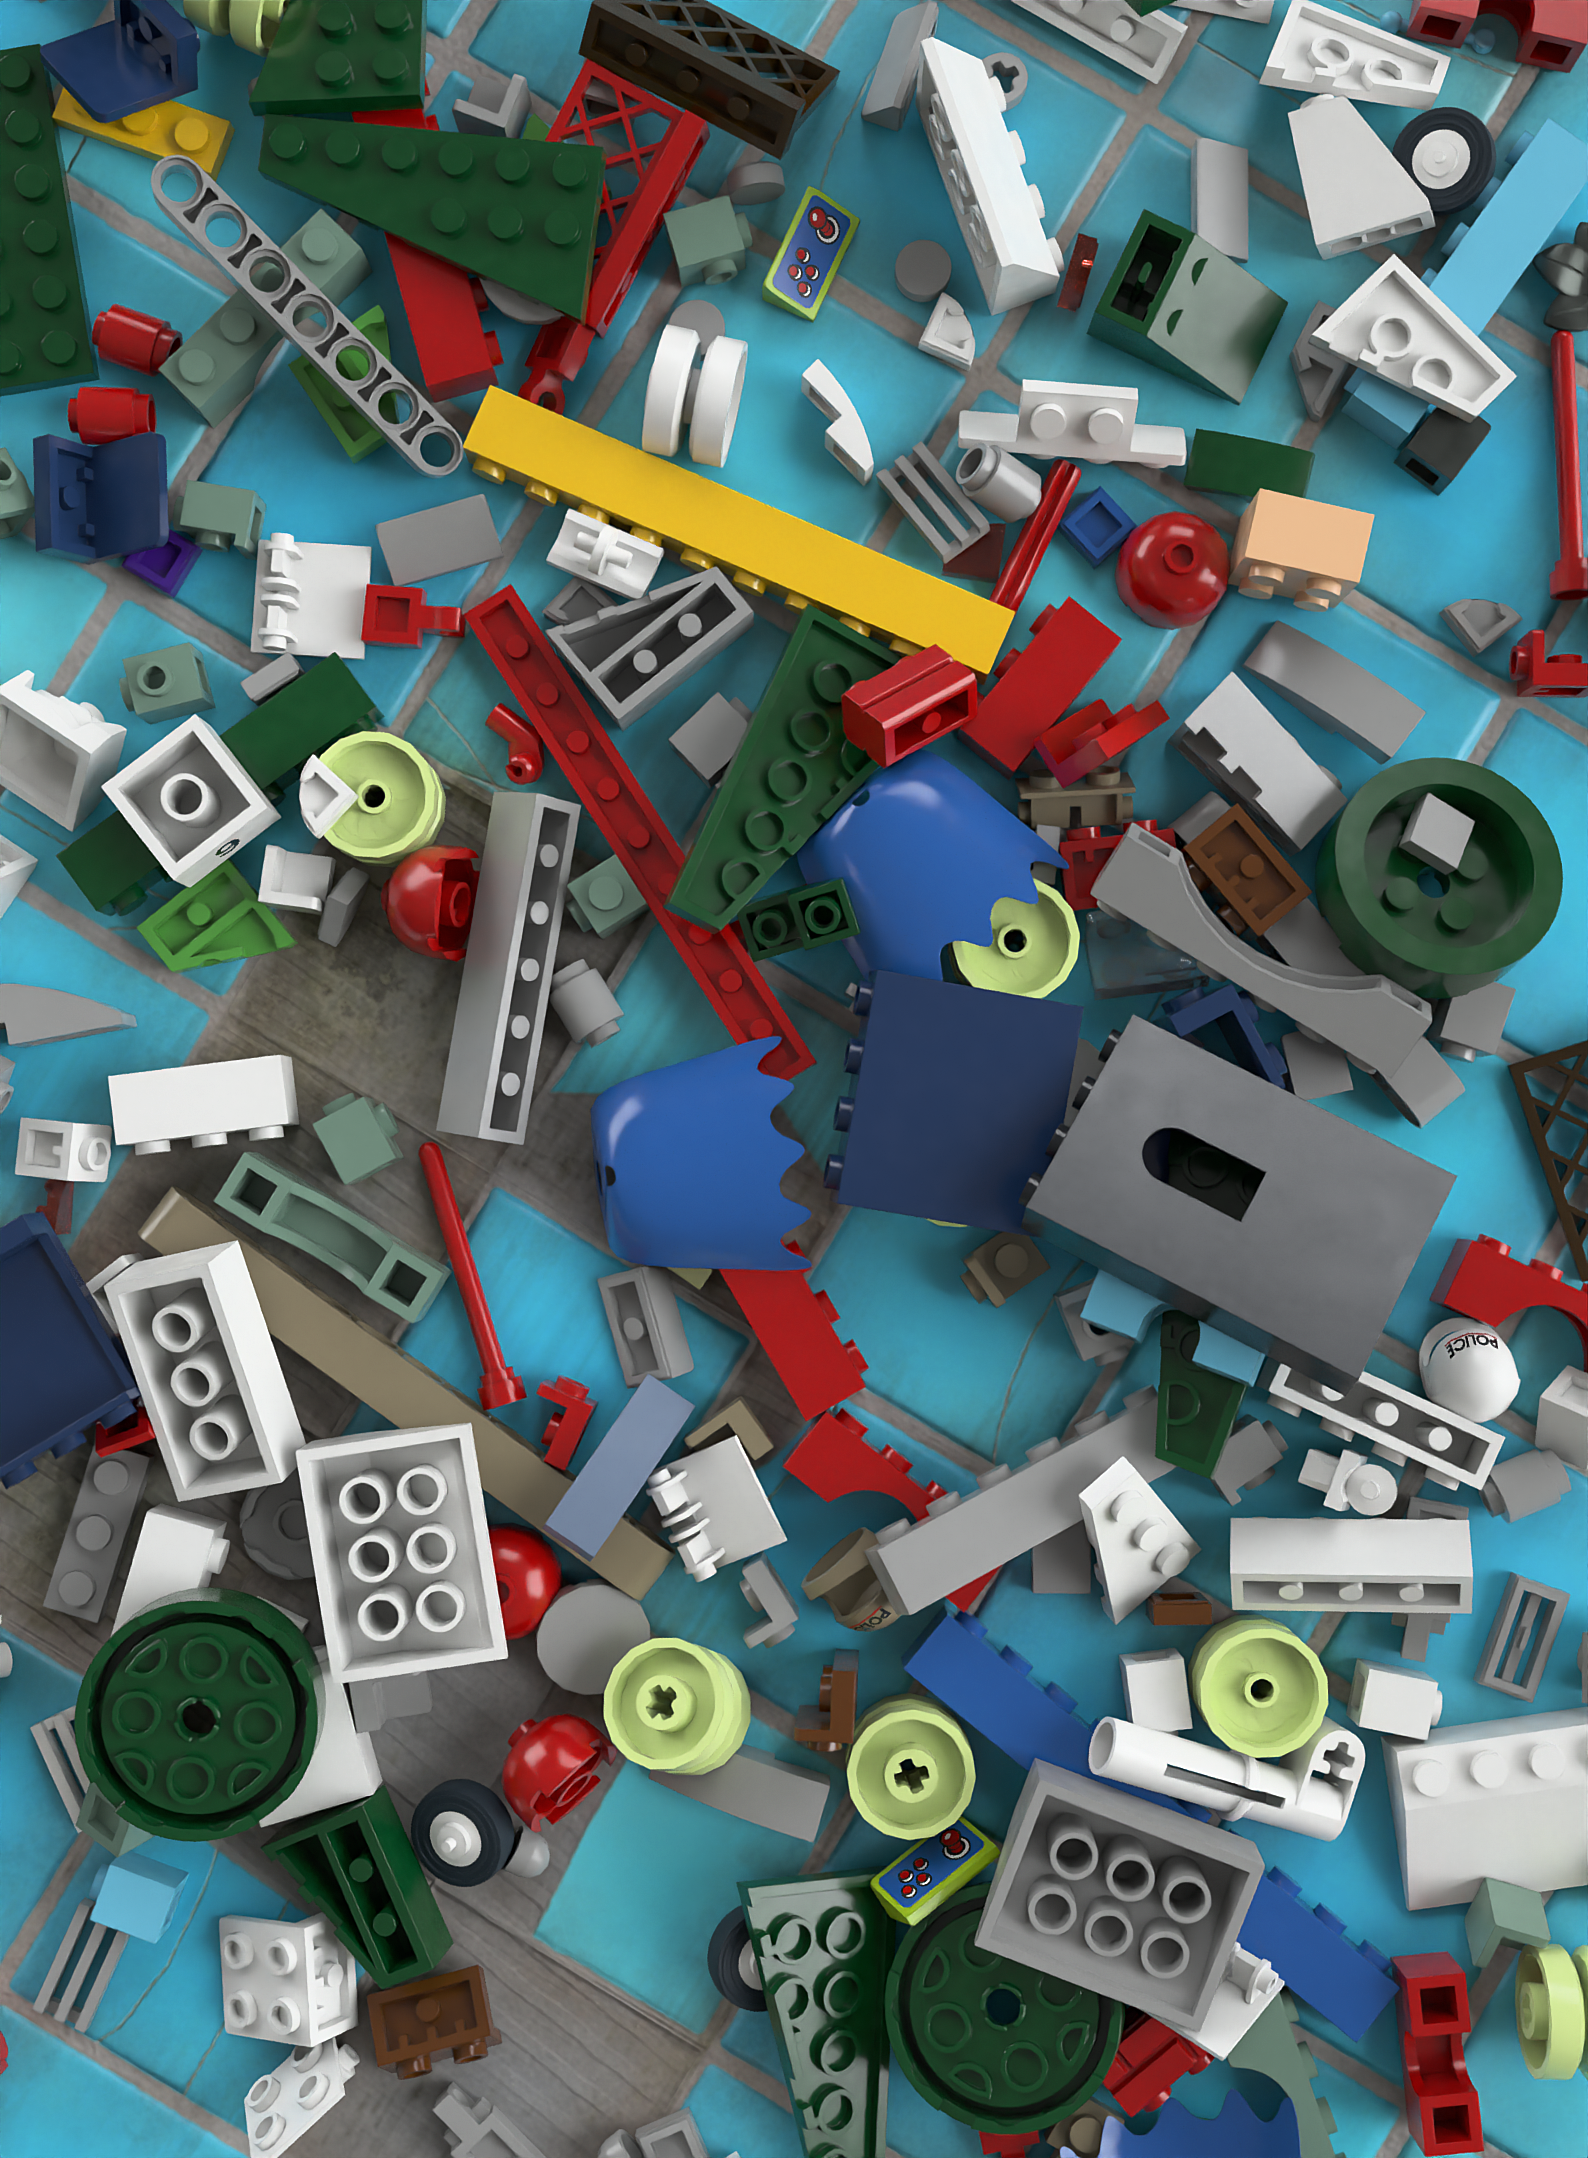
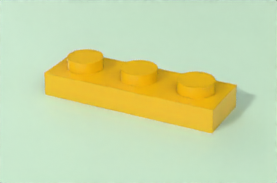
(155, 131)

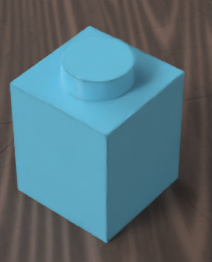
(137, 1895)

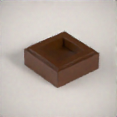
(1178, 1609)

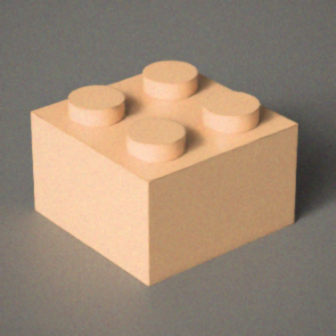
(1299, 550)

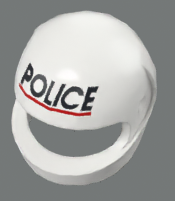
(1468, 1370)

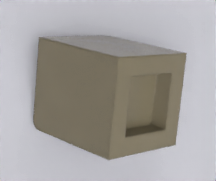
(729, 1421)

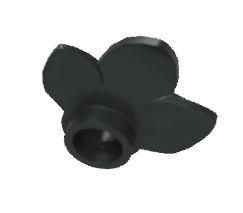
(1566, 271)

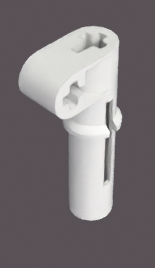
(1286, 1792)

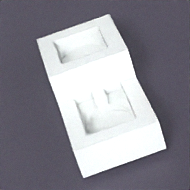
(846, 435)

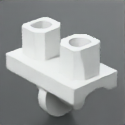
(605, 556)
(1349, 1481)

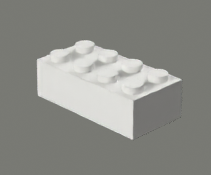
(207, 1371)

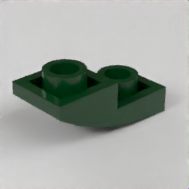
(1244, 464)
(798, 919)

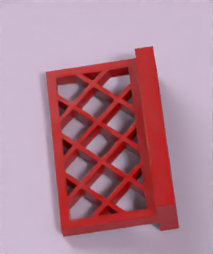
(654, 195)

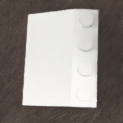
(985, 177)
(401, 1551)
(1490, 1804)

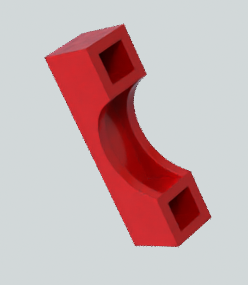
(1491, 1286)
(838, 1460)

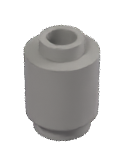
(999, 482)
(584, 1004)
(1524, 1485)

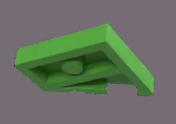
(344, 420)
(215, 923)

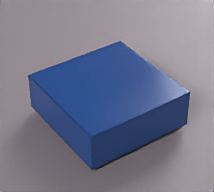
(1096, 527)

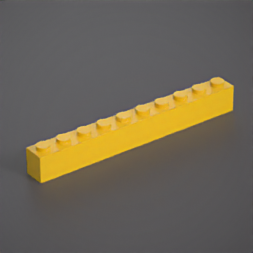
(731, 531)

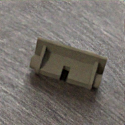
(1096, 793)

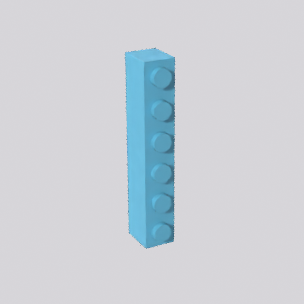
(1485, 260)

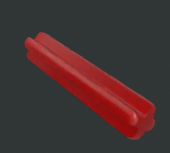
(1036, 535)

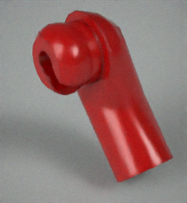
(524, 744)

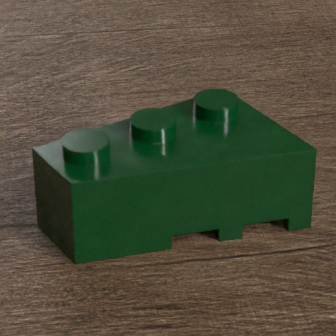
(367, 1884)

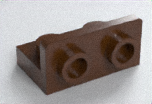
(1243, 874)
(834, 1718)
(432, 2022)

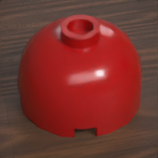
(1173, 570)
(433, 900)
(525, 1576)
(553, 1767)

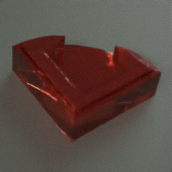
(1078, 272)
(980, 559)
(59, 1205)

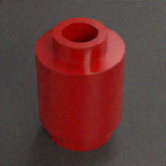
(135, 339)
(111, 414)

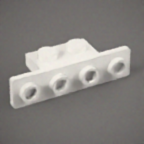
(1077, 423)

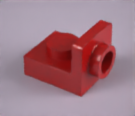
(1560, 677)
(567, 1430)

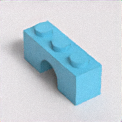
(1129, 1312)

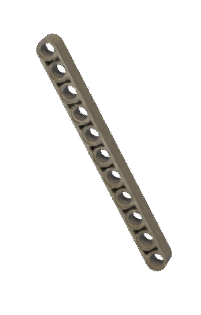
(403, 1387)

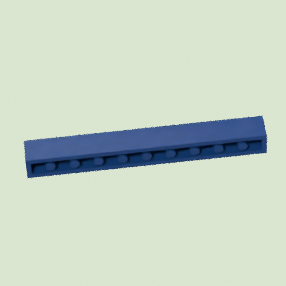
(1032, 1721)

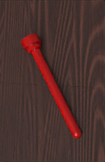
(1570, 576)
(499, 1381)

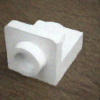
(63, 1150)

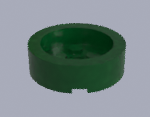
(1491, 904)
(241, 1664)
(968, 2063)

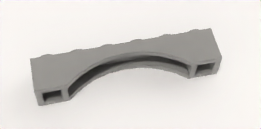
(1360, 1014)

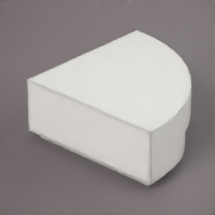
(949, 334)
(322, 796)

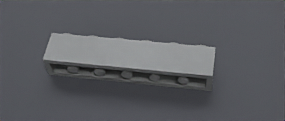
(508, 967)
(1012, 1507)

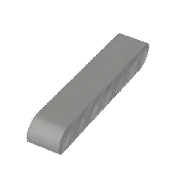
(297, 292)
(1307, 942)

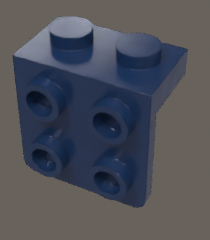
(127, 62)
(100, 498)
(1236, 1019)

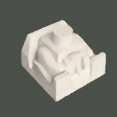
(55, 751)

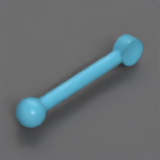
(1481, 41)

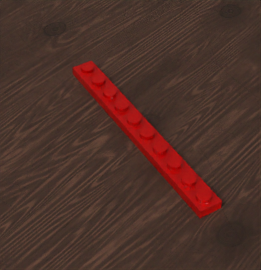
(631, 826)

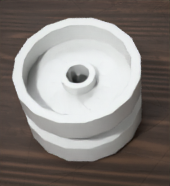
(686, 395)

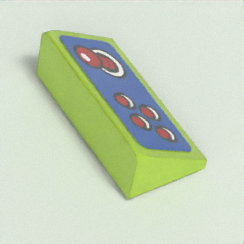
(810, 255)
(933, 1871)

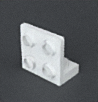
(286, 1980)

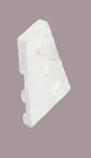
(1346, 57)
(1414, 342)
(1133, 1538)

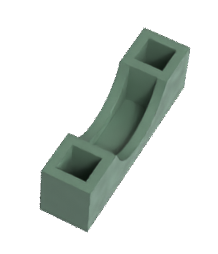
(225, 354)
(333, 1233)
(1272, 2050)

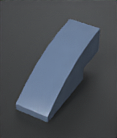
(618, 1467)

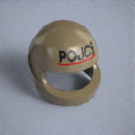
(850, 1584)

